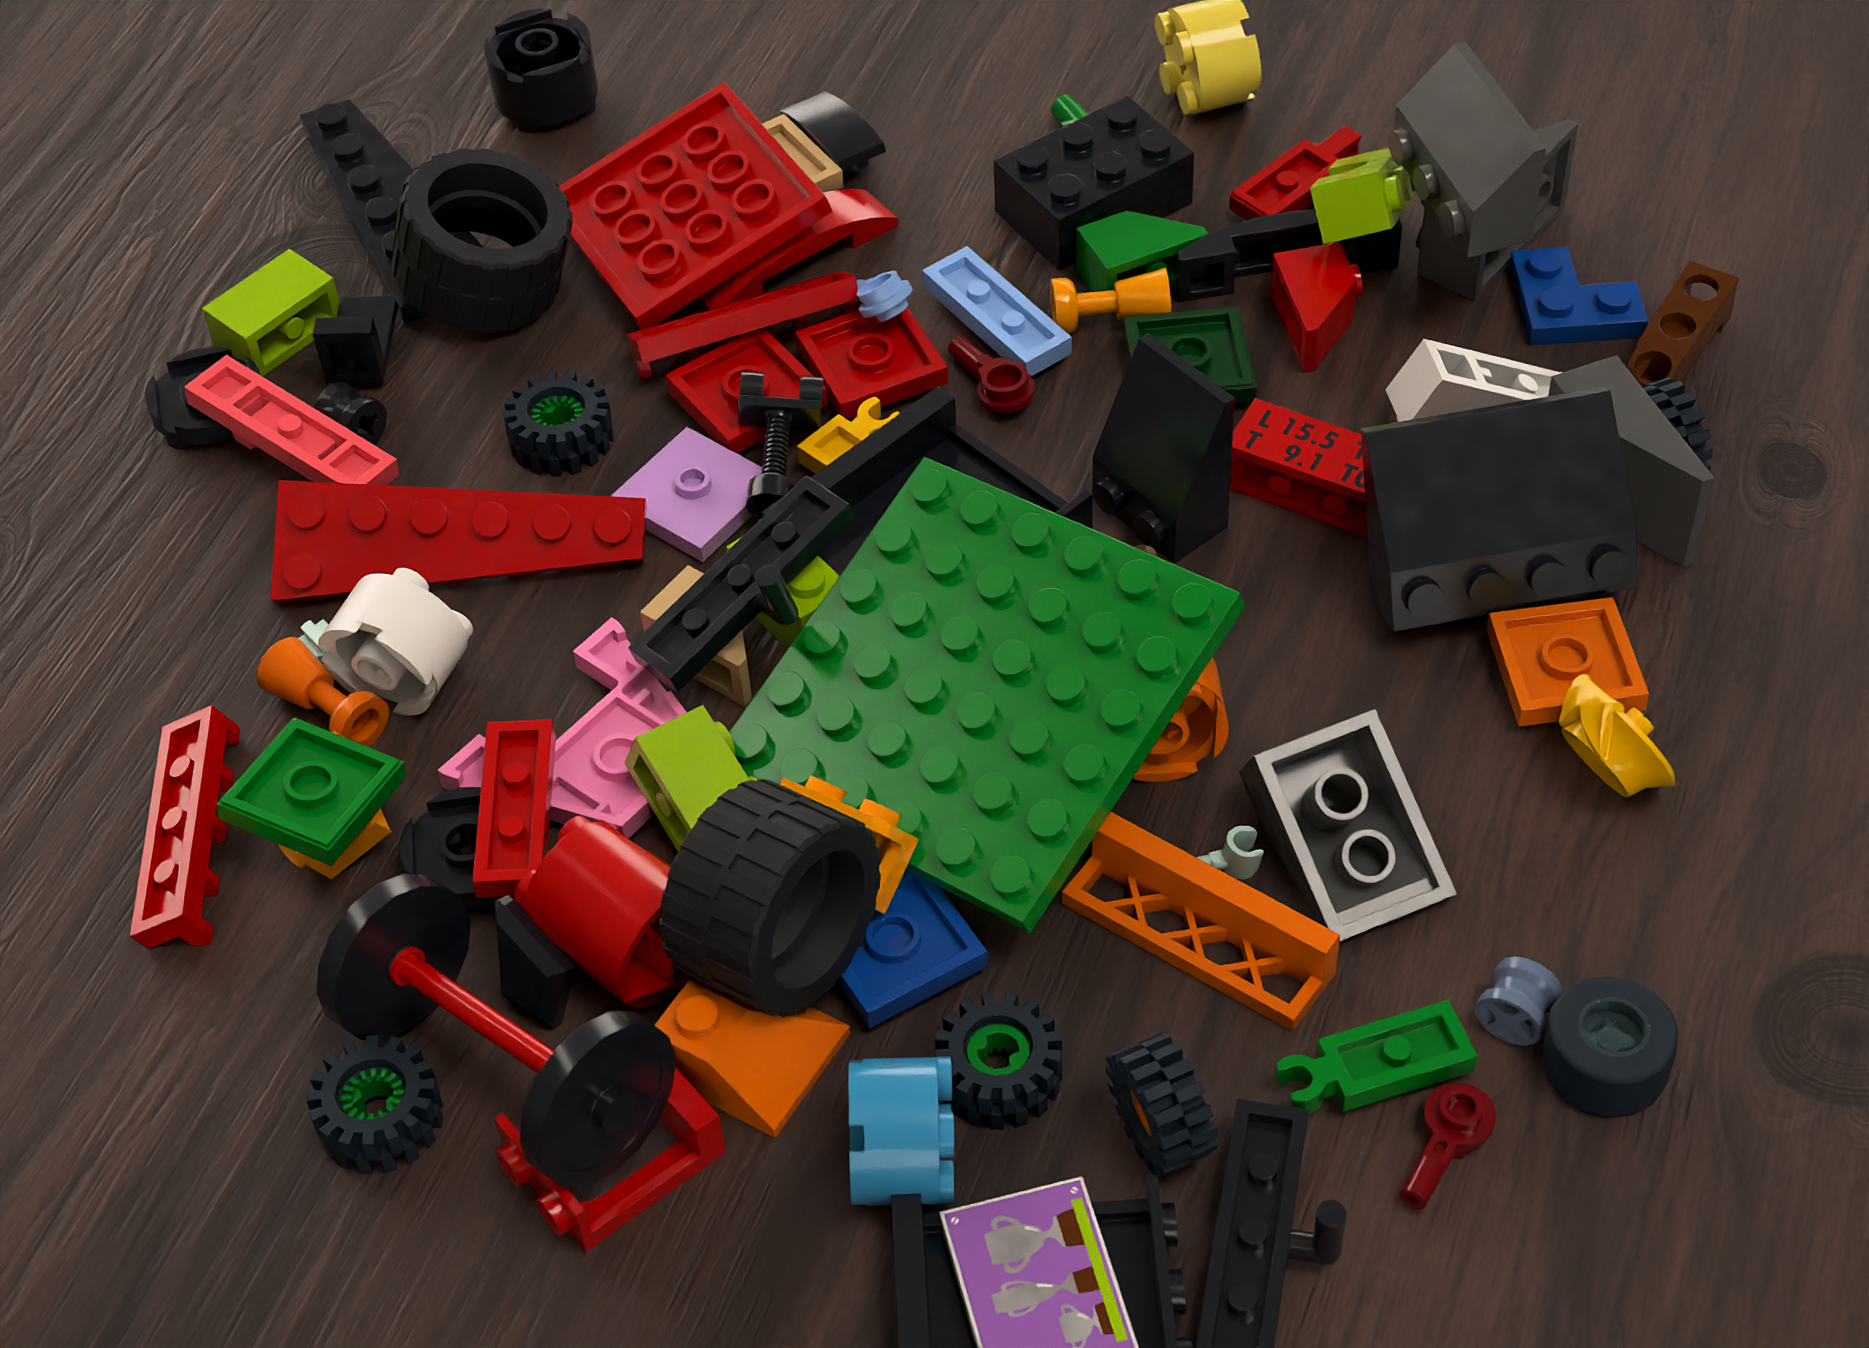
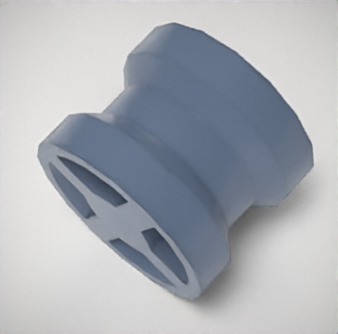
(1518, 1001)

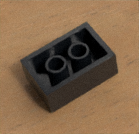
(1089, 172)

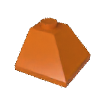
(747, 1059)

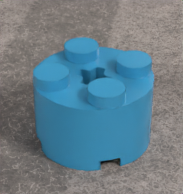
(900, 1130)

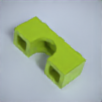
(1361, 196)

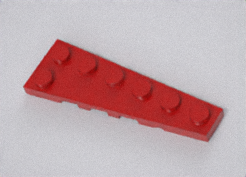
(345, 531)

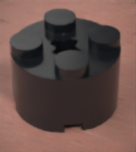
(541, 69)

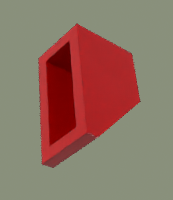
(1315, 299)

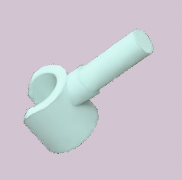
(1233, 856)

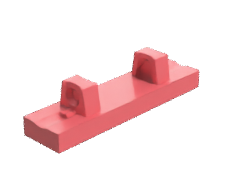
(287, 427)

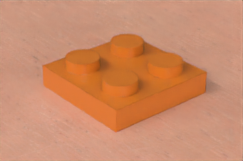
(1552, 645)

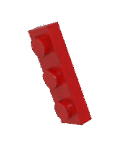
(513, 804)

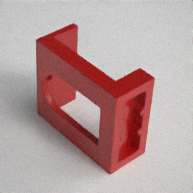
(590, 1222)

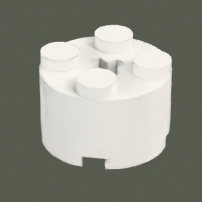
(395, 640)

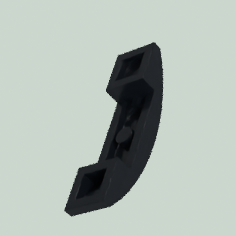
(1247, 248)

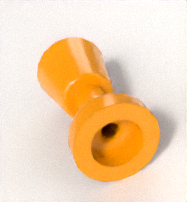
(1131, 297)

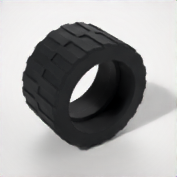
(487, 196)
(770, 897)

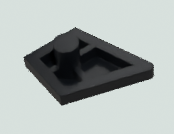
(530, 965)

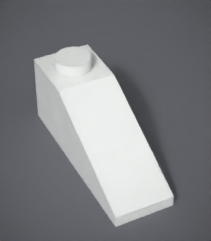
(1456, 379)

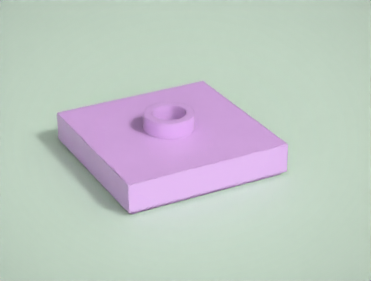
(693, 493)

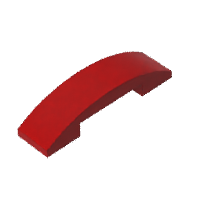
(855, 219)

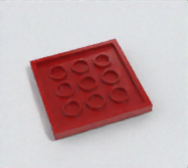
(688, 205)

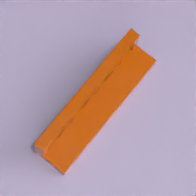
(1219, 905)

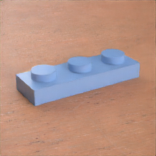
(996, 311)

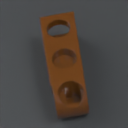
(1683, 325)

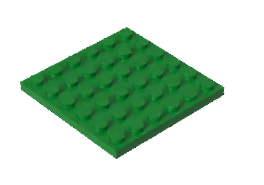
(986, 683)

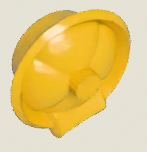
(1612, 741)

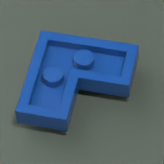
(1562, 310)

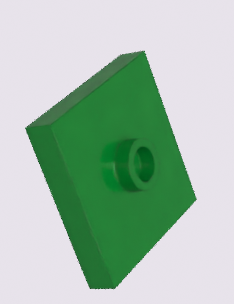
(311, 791)

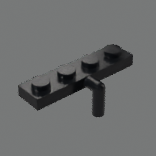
(743, 584)
(1256, 1228)

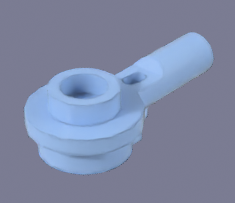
(883, 296)

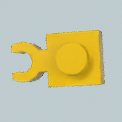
(840, 435)

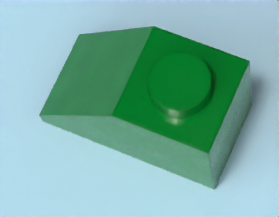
(1129, 247)

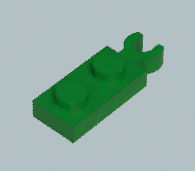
(1381, 1059)

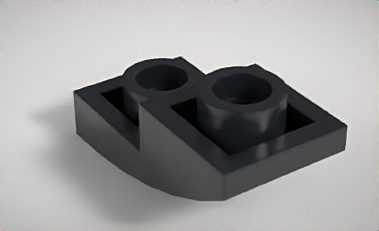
(836, 130)

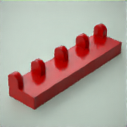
(742, 317)
(182, 829)

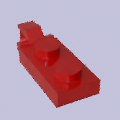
(1287, 180)

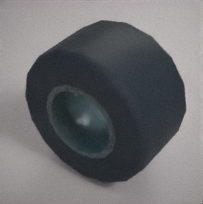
(1609, 1046)

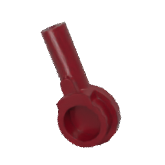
(1002, 384)
(1457, 1122)

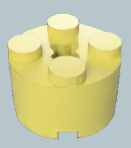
(1208, 55)

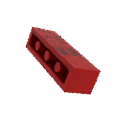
(1300, 465)

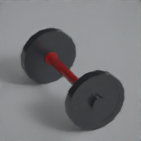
(592, 1095)

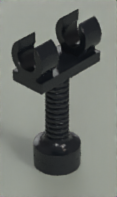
(778, 417)

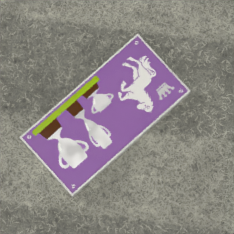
(1036, 1271)

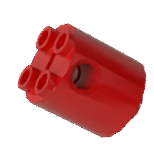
(603, 910)

